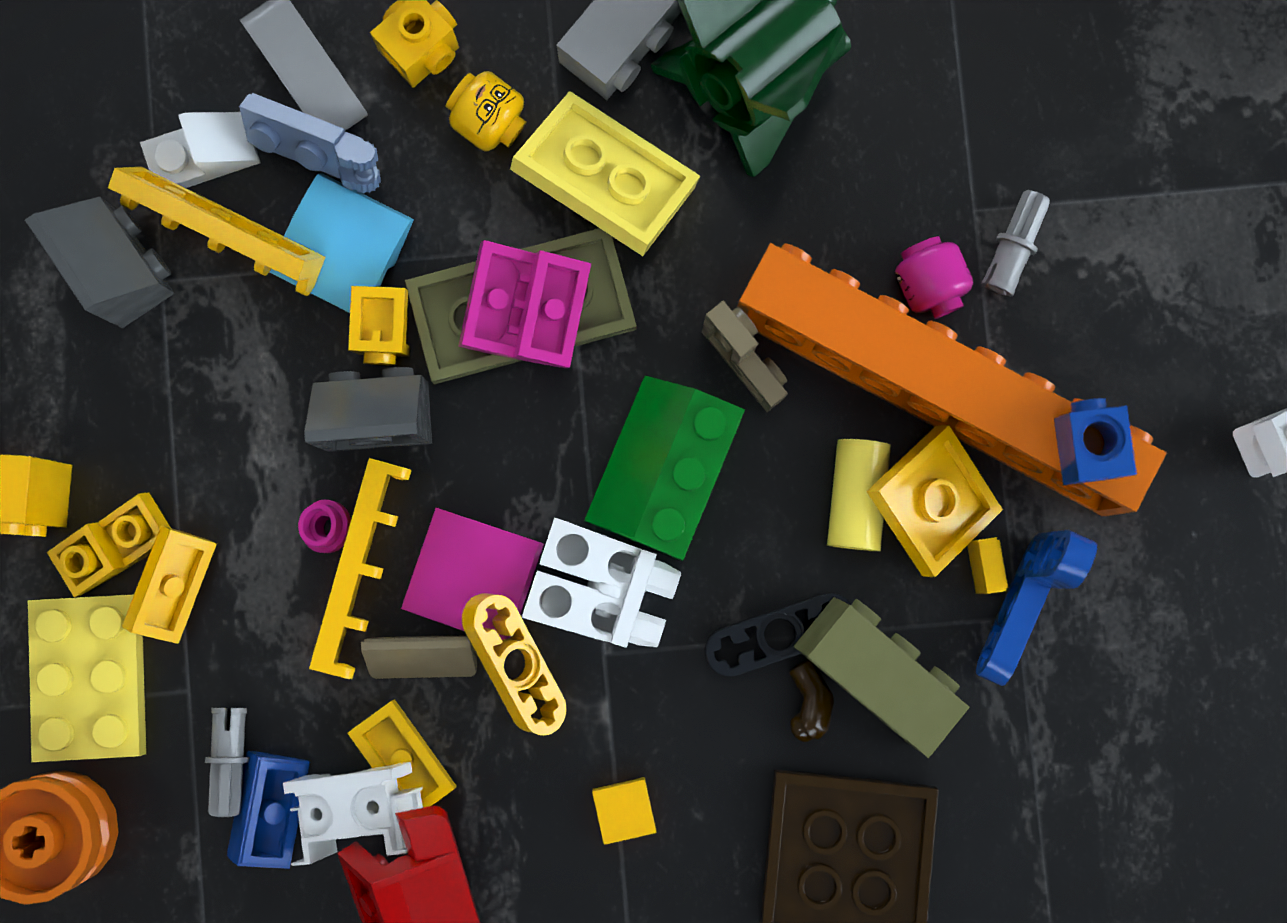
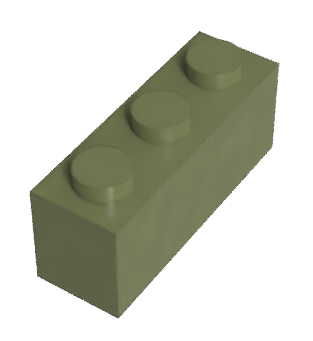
(883, 674)

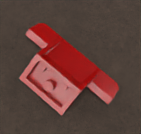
(416, 887)

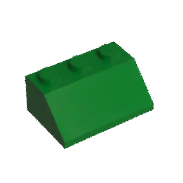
(664, 466)

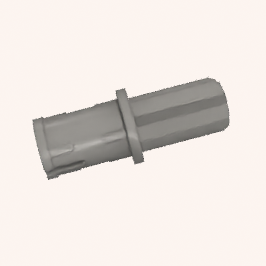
(1016, 244)
(226, 762)

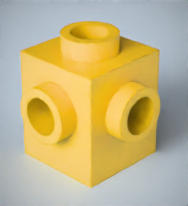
(417, 38)

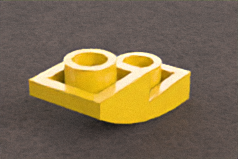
(108, 546)

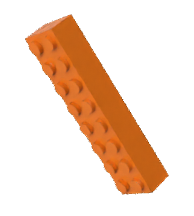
(931, 374)

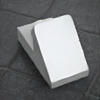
(202, 150)
(1264, 444)

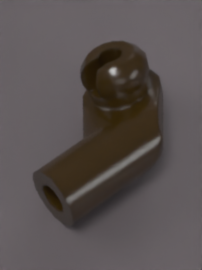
(817, 704)

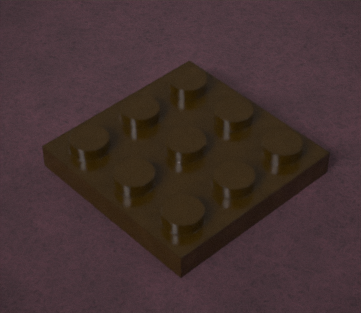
(848, 850)

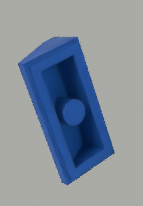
(266, 827)

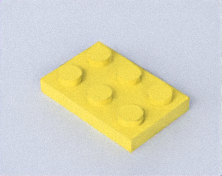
(605, 173)
(85, 680)

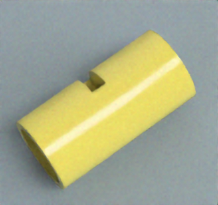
(853, 515)

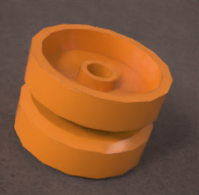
(53, 835)

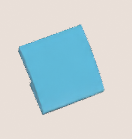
(353, 234)

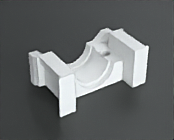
(351, 807)

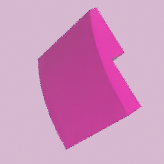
(524, 304)
(468, 560)

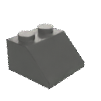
(103, 259)
(369, 412)

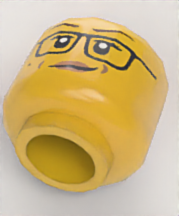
(486, 111)

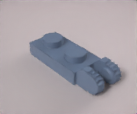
(310, 142)

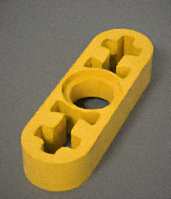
(493, 653)

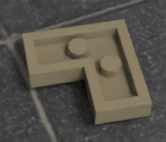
(733, 339)

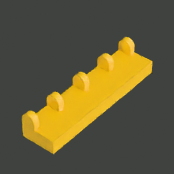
(219, 224)
(353, 566)

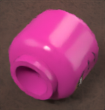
(934, 277)

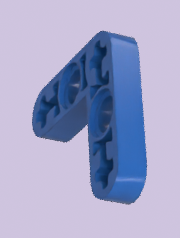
(1049, 562)

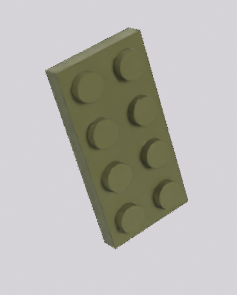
(442, 299)

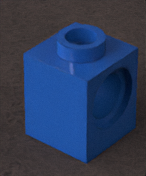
(1117, 455)

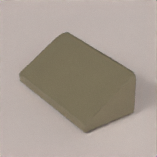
(419, 656)

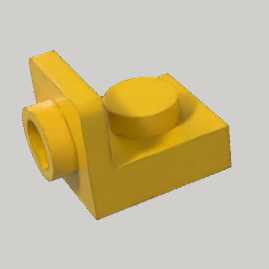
(378, 324)

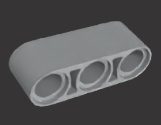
(302, 64)

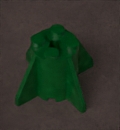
(755, 65)

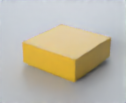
(987, 566)
(624, 810)

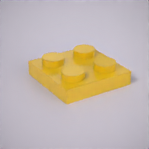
(935, 500)

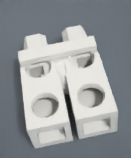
(615, 588)

